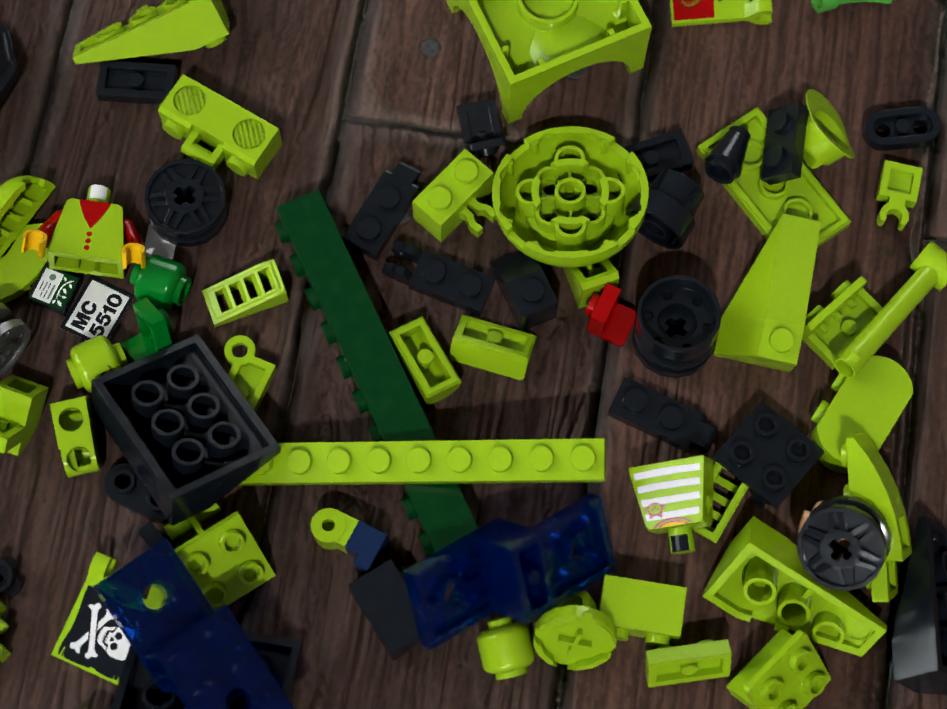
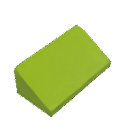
(492, 347)

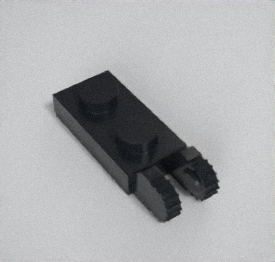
(441, 278)

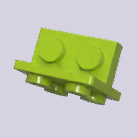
(781, 674)

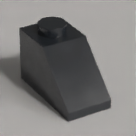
(525, 289)

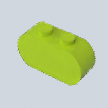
(861, 404)

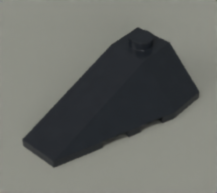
(921, 621)

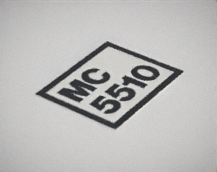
(97, 310)

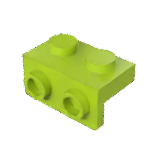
(836, 326)

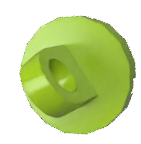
(575, 634)

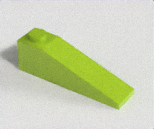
(158, 30)
(771, 305)
(766, 582)

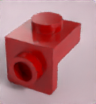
(609, 318)

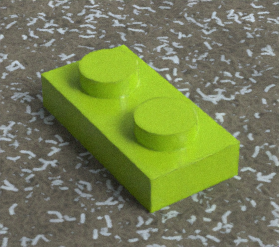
(688, 663)

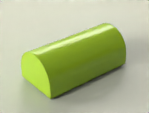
(424, 360)

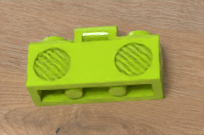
(222, 125)

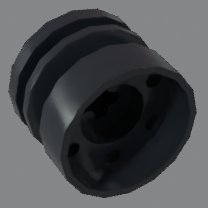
(672, 307)

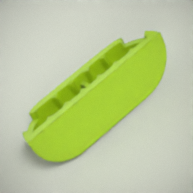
(18, 203)

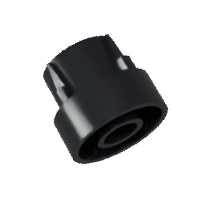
(669, 209)

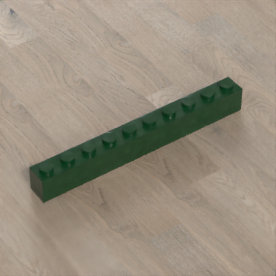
(368, 360)

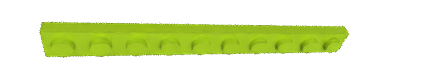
(435, 462)

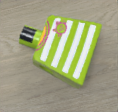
(676, 498)

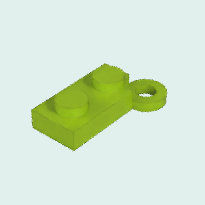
(248, 372)

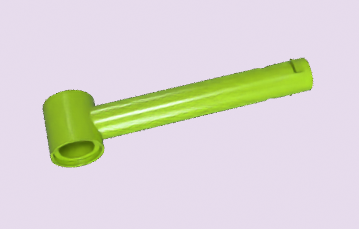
(930, 272)

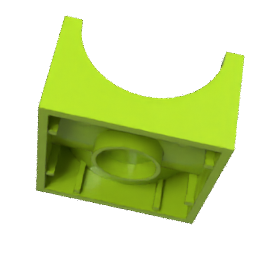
(548, 39)

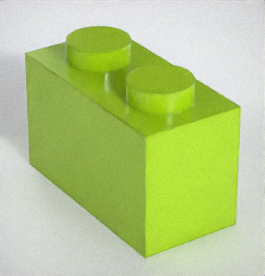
(643, 609)

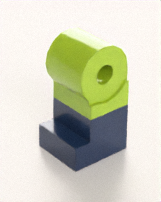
(340, 531)

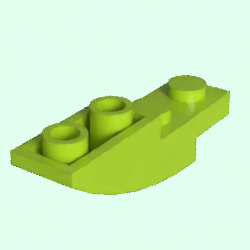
(873, 482)

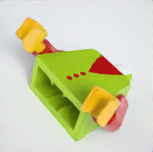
(88, 237)

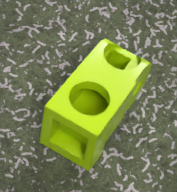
(76, 435)

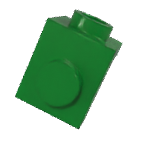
(154, 331)

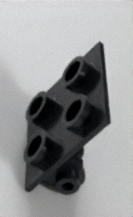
(768, 456)

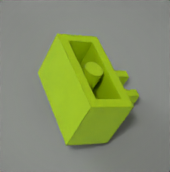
(454, 198)

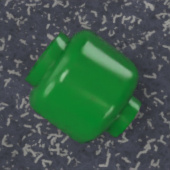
(162, 282)

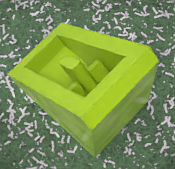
(590, 279)

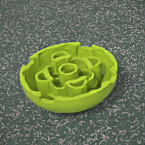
(569, 161)

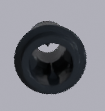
(728, 156)

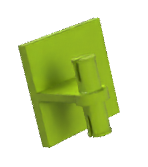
(221, 558)

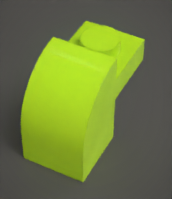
(19, 412)

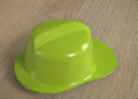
(825, 133)

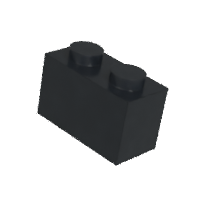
(387, 606)

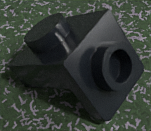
(480, 127)

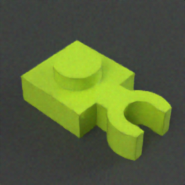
(899, 189)

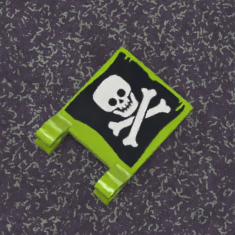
(91, 634)

